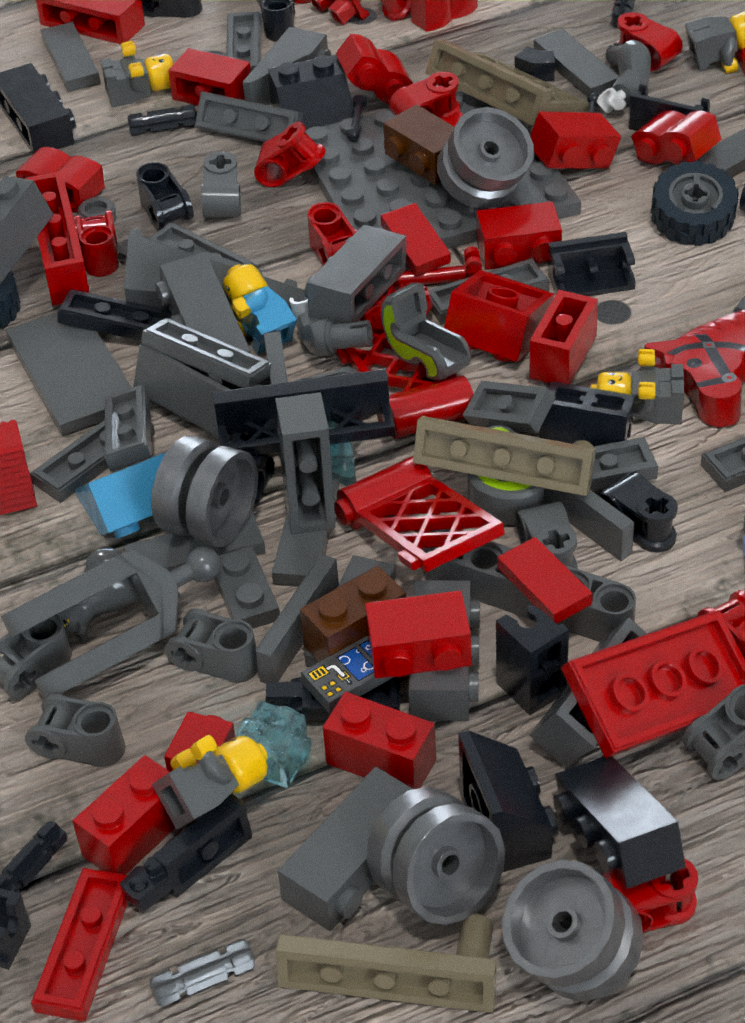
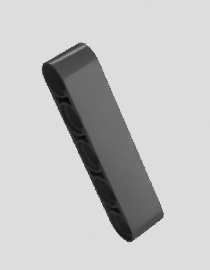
(610, 600)

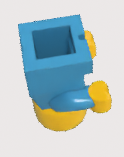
(258, 306)

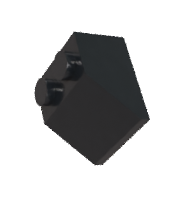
(314, 88)
(508, 795)

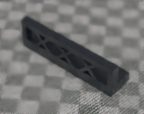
(344, 400)

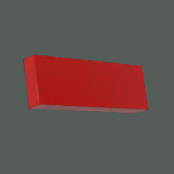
(81, 946)

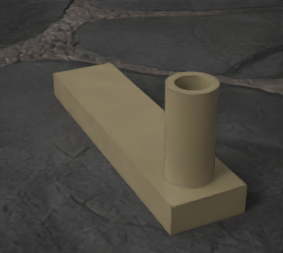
(505, 455)
(395, 973)

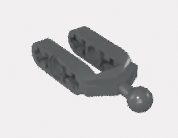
(156, 590)

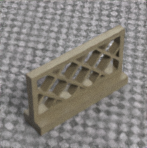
(501, 83)

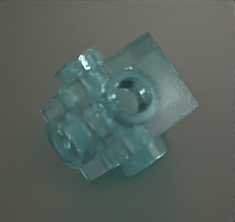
(283, 737)

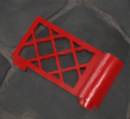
(419, 398)
(400, 492)

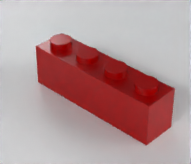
(60, 241)

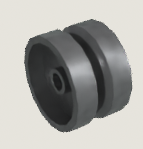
(485, 157)
(204, 491)
(436, 855)
(572, 930)

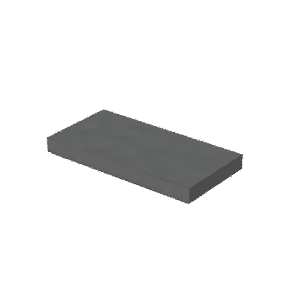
(68, 370)

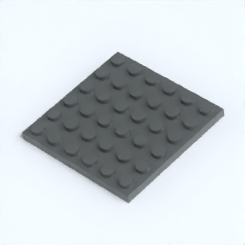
(371, 183)

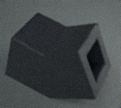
(536, 63)

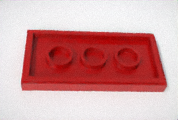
(656, 682)

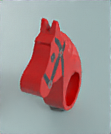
(711, 366)

